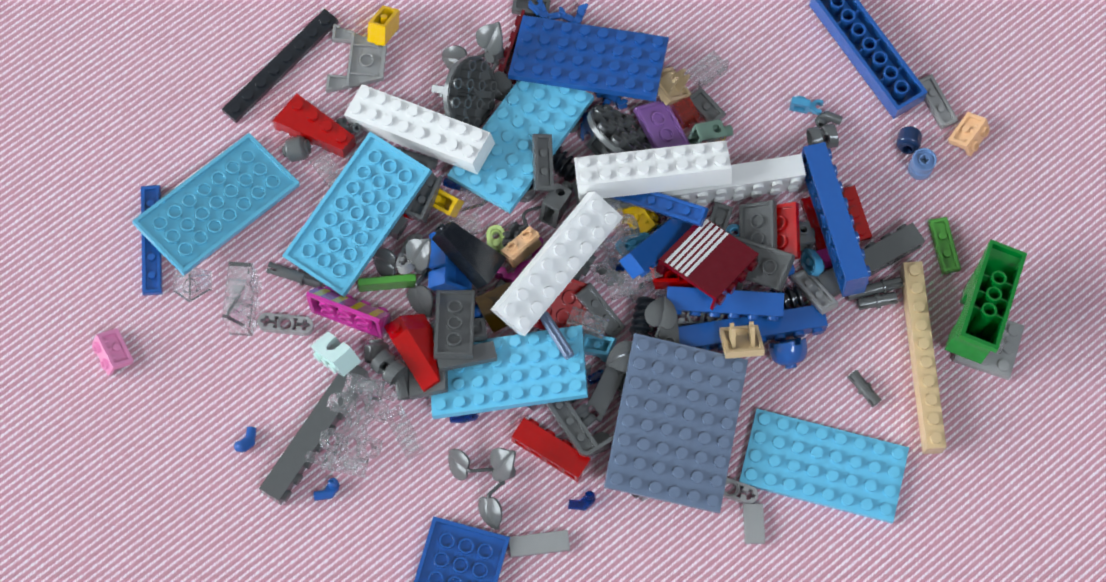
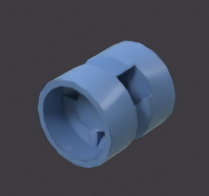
(922, 164)

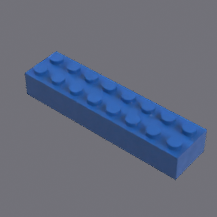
(871, 54)
(835, 220)

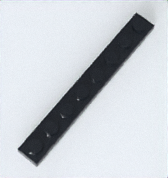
(280, 66)

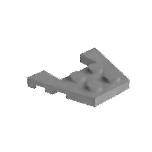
(365, 61)

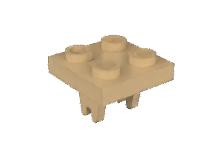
(673, 86)
(741, 341)

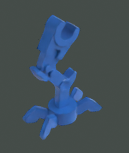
(541, 11)
(608, 99)

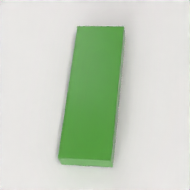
(944, 245)
(387, 282)

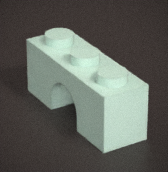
(335, 355)

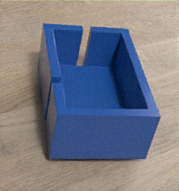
(444, 273)

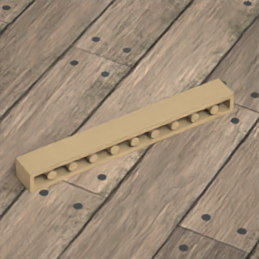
(922, 358)

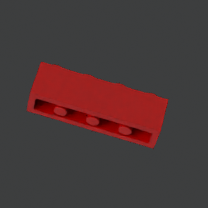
(550, 448)

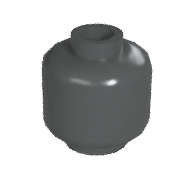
(296, 148)
(373, 348)

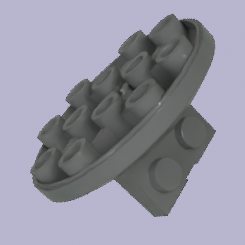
(468, 91)
(614, 131)

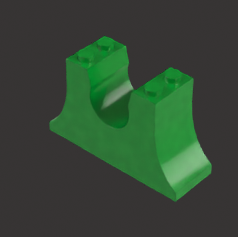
(987, 302)

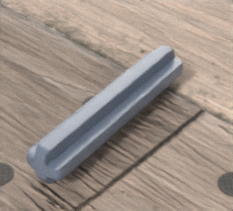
(556, 335)

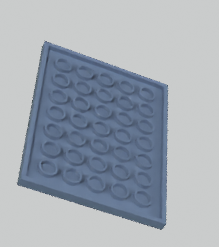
(676, 423)

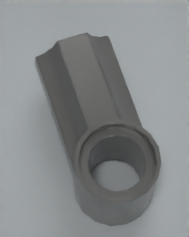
(402, 386)

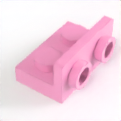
(111, 350)

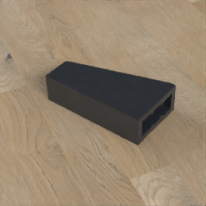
(468, 253)

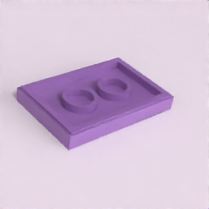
(660, 125)

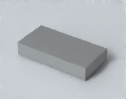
(753, 524)

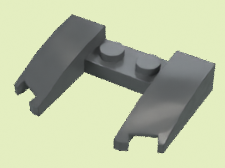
(424, 200)
(609, 382)

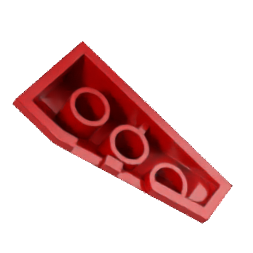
(415, 343)

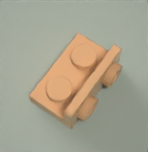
(970, 133)
(521, 246)

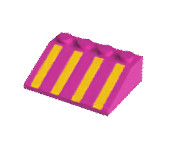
(348, 311)

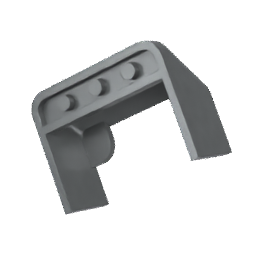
(576, 430)

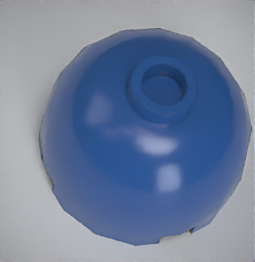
(788, 352)

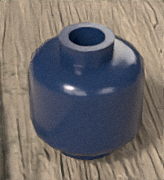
(909, 139)

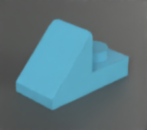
(598, 347)

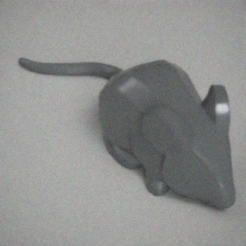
(515, 228)

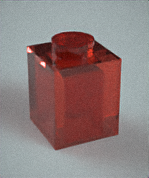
(686, 113)

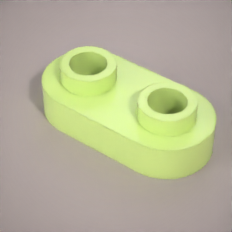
(495, 243)

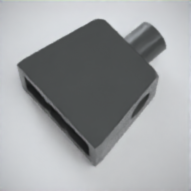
(556, 204)

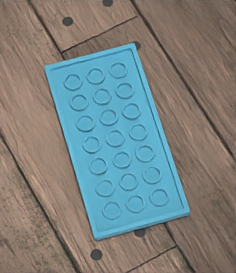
(523, 112)
(215, 204)
(357, 214)
(525, 374)
(824, 465)

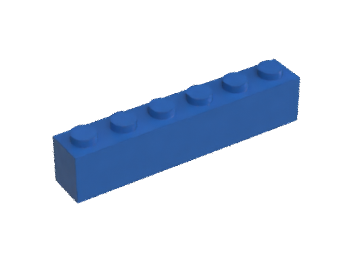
(653, 247)
(735, 305)

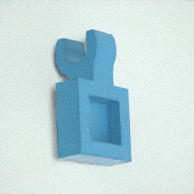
(804, 105)

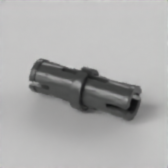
(877, 301)
(864, 388)

